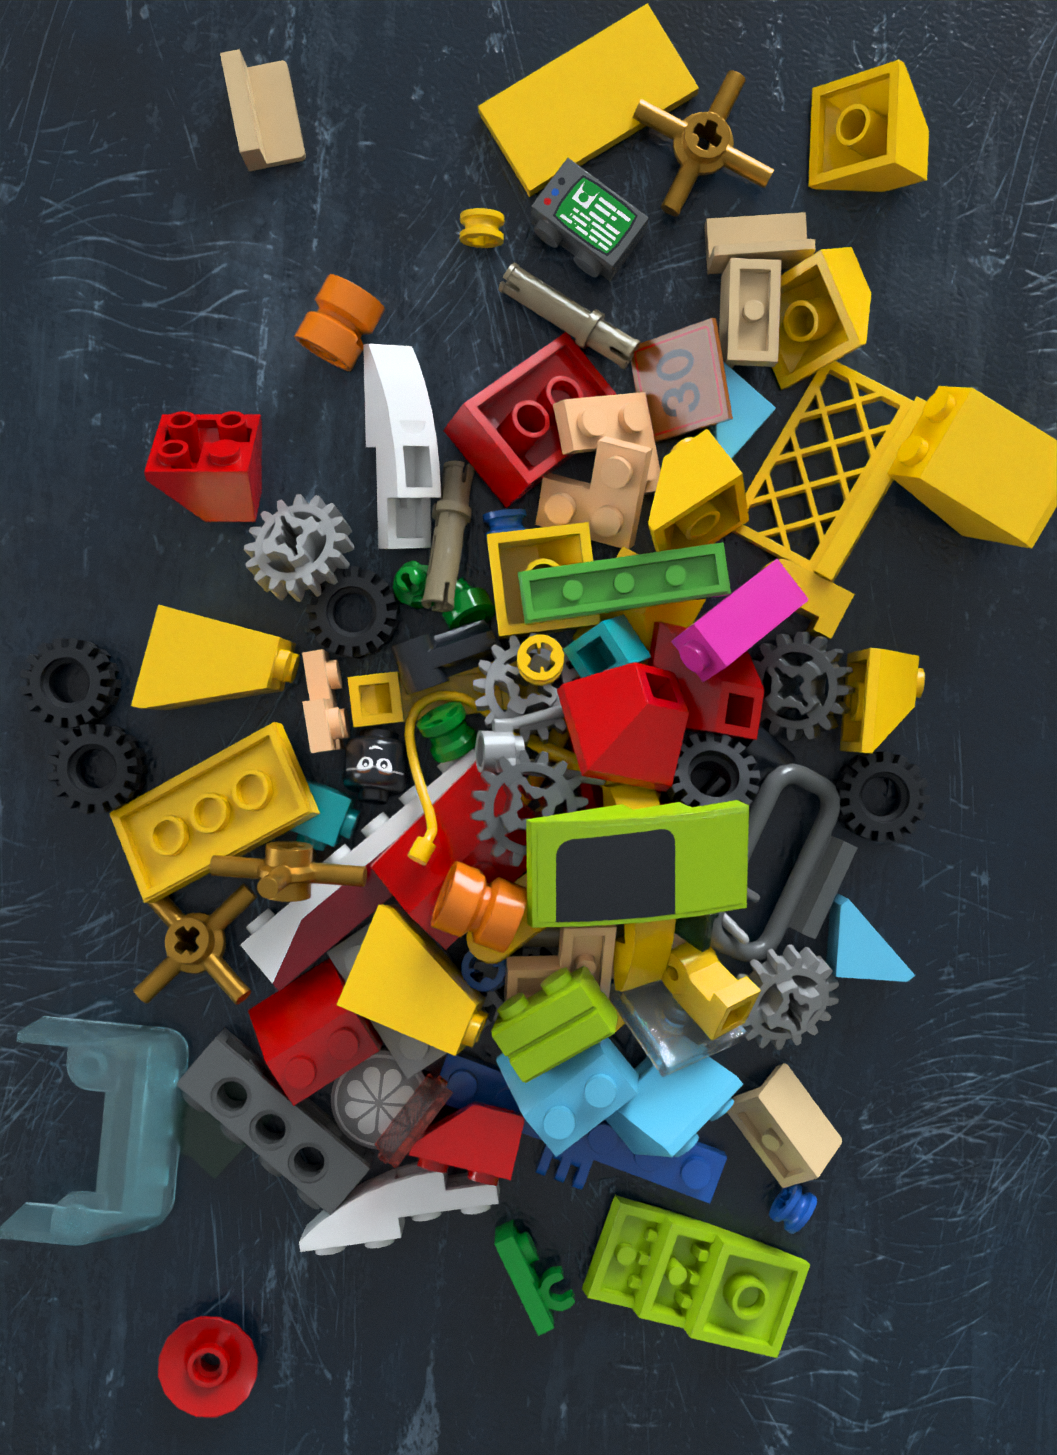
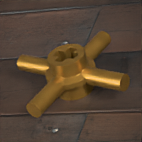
(705, 125)
(288, 871)
(210, 942)

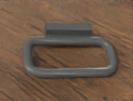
(814, 875)

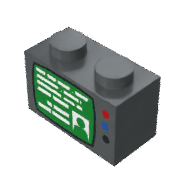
(587, 221)

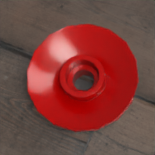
(203, 1387)

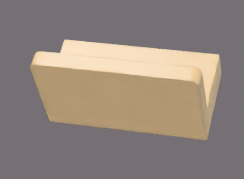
(263, 112)
(757, 237)
(750, 312)
(786, 1128)

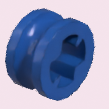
(504, 520)
(486, 984)
(793, 1208)

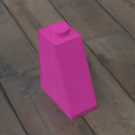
(739, 621)

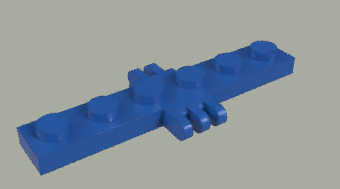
(692, 1173)

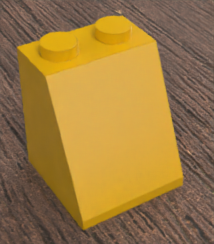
(980, 468)
(209, 661)
(412, 985)

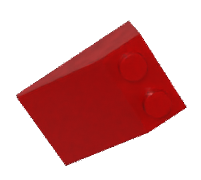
(512, 425)

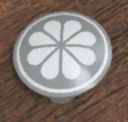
(371, 1097)

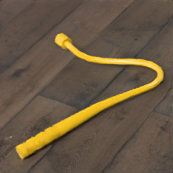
(423, 846)

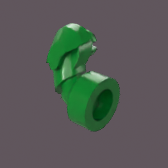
(469, 602)

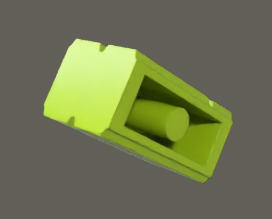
(554, 1022)

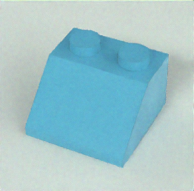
(574, 1094)

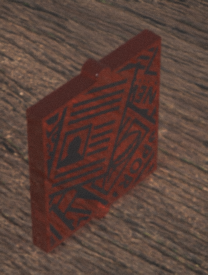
(413, 1120)

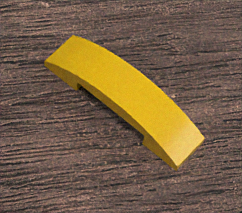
(383, 699)
(646, 947)

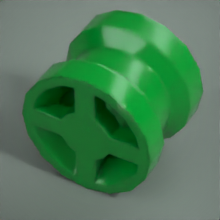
(447, 732)

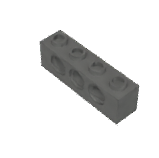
(305, 1123)

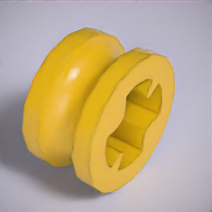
(482, 228)
(524, 660)

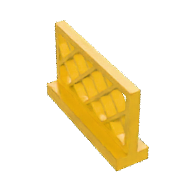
(867, 491)

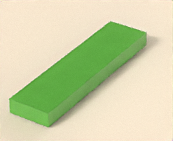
(624, 583)

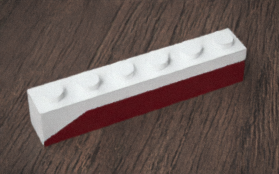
(308, 928)

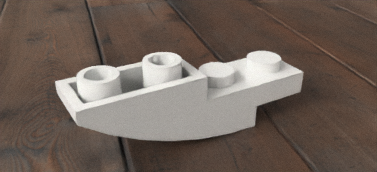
(405, 441)
(378, 1207)

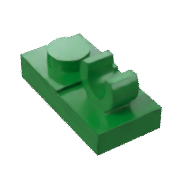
(518, 1257)

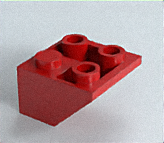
(209, 464)
(722, 704)
(626, 724)
(473, 1138)

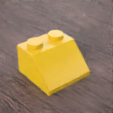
(697, 495)
(534, 550)

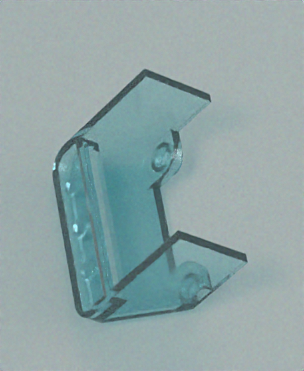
(138, 1134)

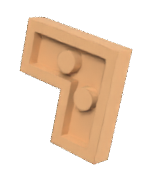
(618, 416)
(611, 500)
(324, 720)
(577, 948)

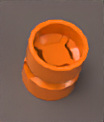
(339, 323)
(482, 908)

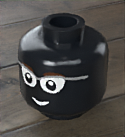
(375, 766)

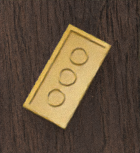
(587, 98)
(214, 809)

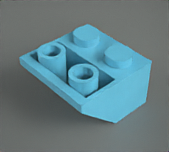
(673, 1107)

